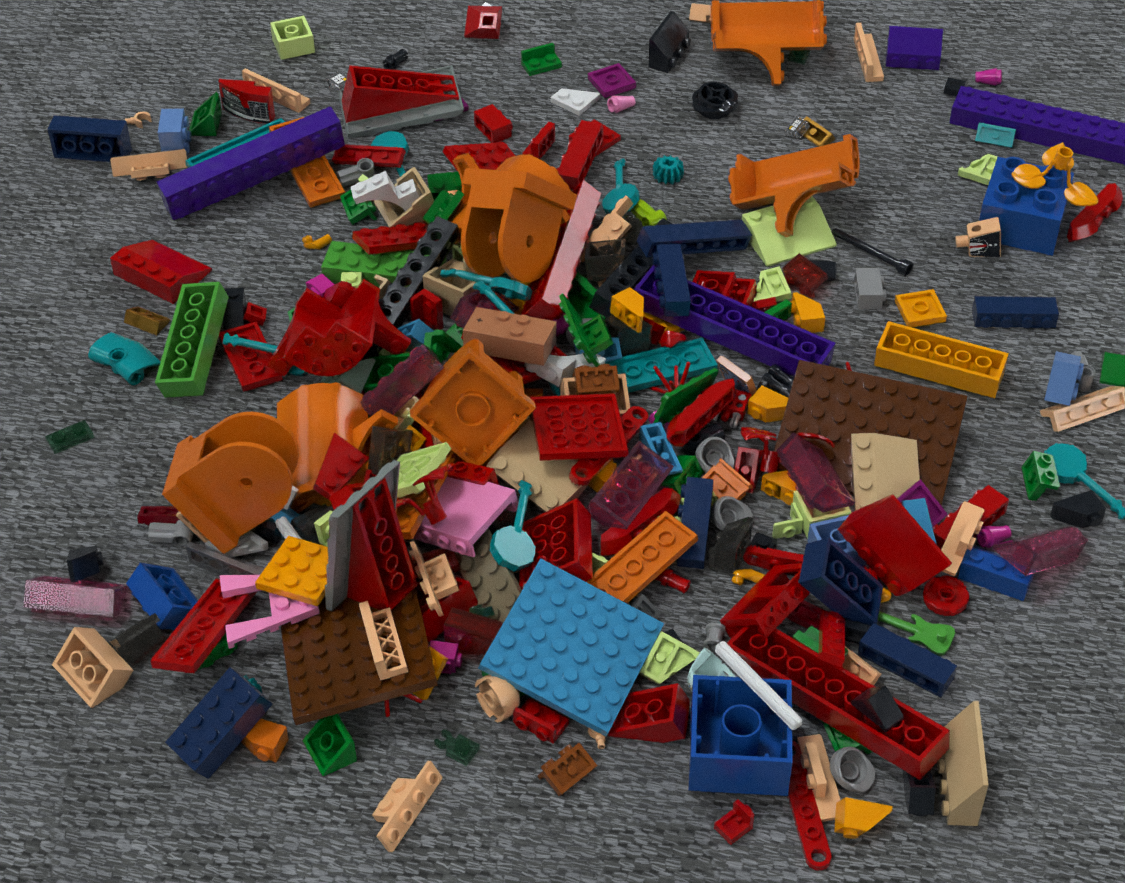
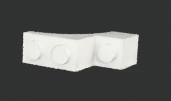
(382, 188)
(560, 367)

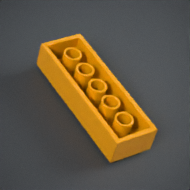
(941, 359)

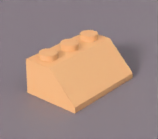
(91, 666)

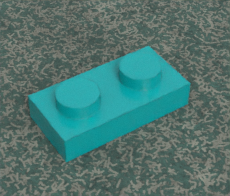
(995, 135)

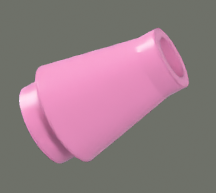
(620, 103)

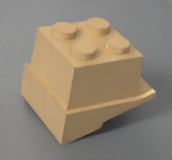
(395, 215)
(449, 288)

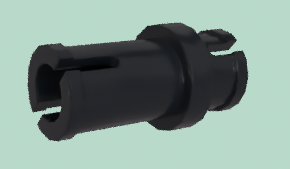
(393, 60)

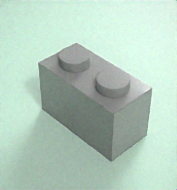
(869, 288)

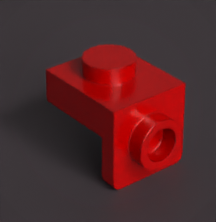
(736, 822)

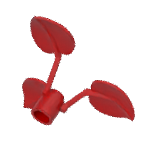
(770, 459)
(432, 507)

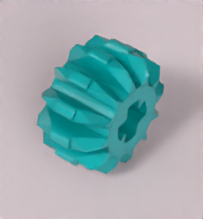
(668, 169)

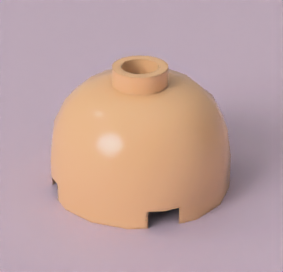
(497, 697)

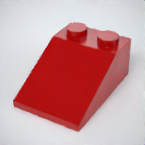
(653, 715)

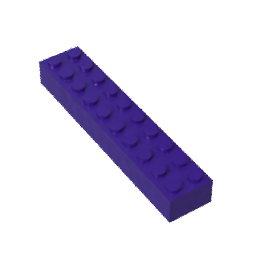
(1041, 123)
(251, 163)
(741, 327)

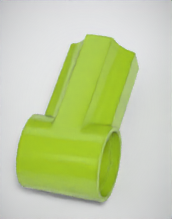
(647, 214)

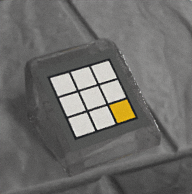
(336, 80)
(797, 127)

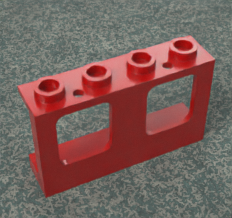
(771, 591)

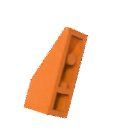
(266, 740)

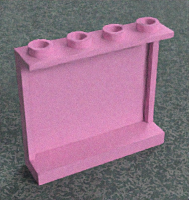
(469, 514)

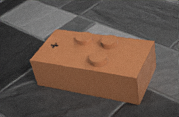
(511, 335)

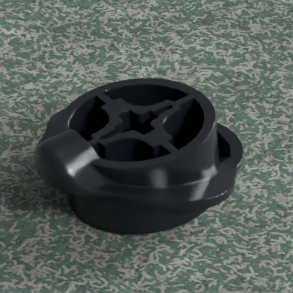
(715, 100)

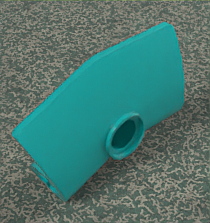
(124, 356)

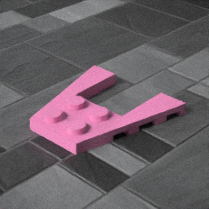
(282, 609)

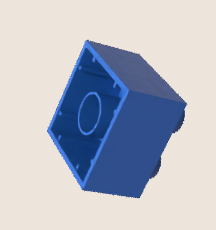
(1026, 216)
(738, 738)

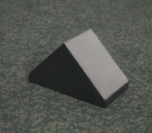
(879, 707)

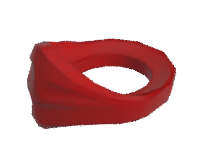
(671, 338)

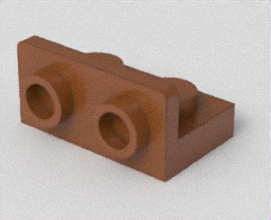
(596, 379)
(567, 769)

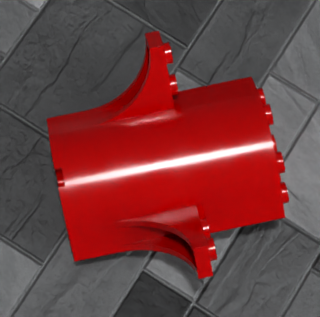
(335, 339)

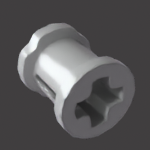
(715, 634)

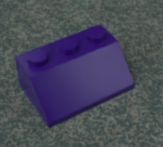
(914, 47)

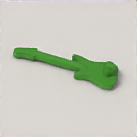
(934, 637)

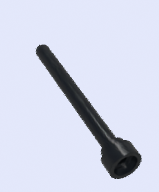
(903, 266)

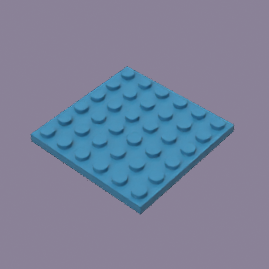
(572, 647)

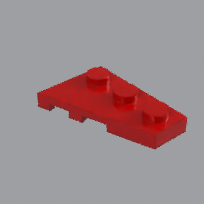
(339, 466)

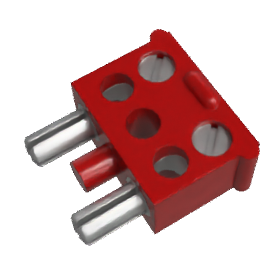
(735, 409)

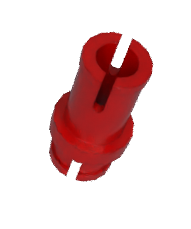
(673, 580)

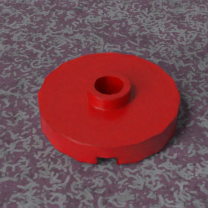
(948, 587)

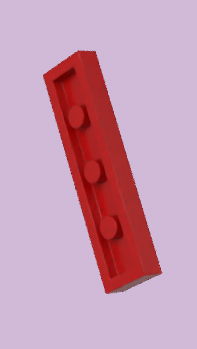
(379, 155)
(832, 638)

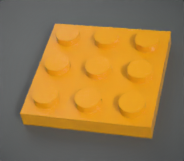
(296, 571)

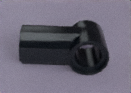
(713, 430)

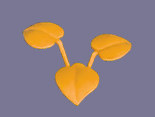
(1061, 158)

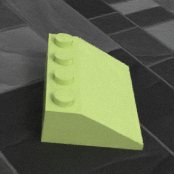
(809, 236)

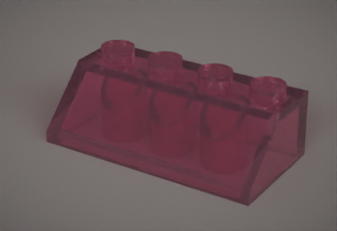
(404, 382)
(813, 475)
(629, 487)
(1043, 549)
(79, 597)

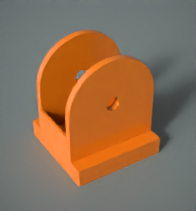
(511, 209)
(473, 404)
(233, 476)

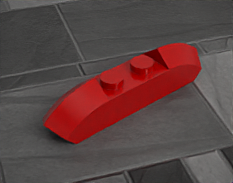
(1091, 217)
(700, 412)
(616, 538)

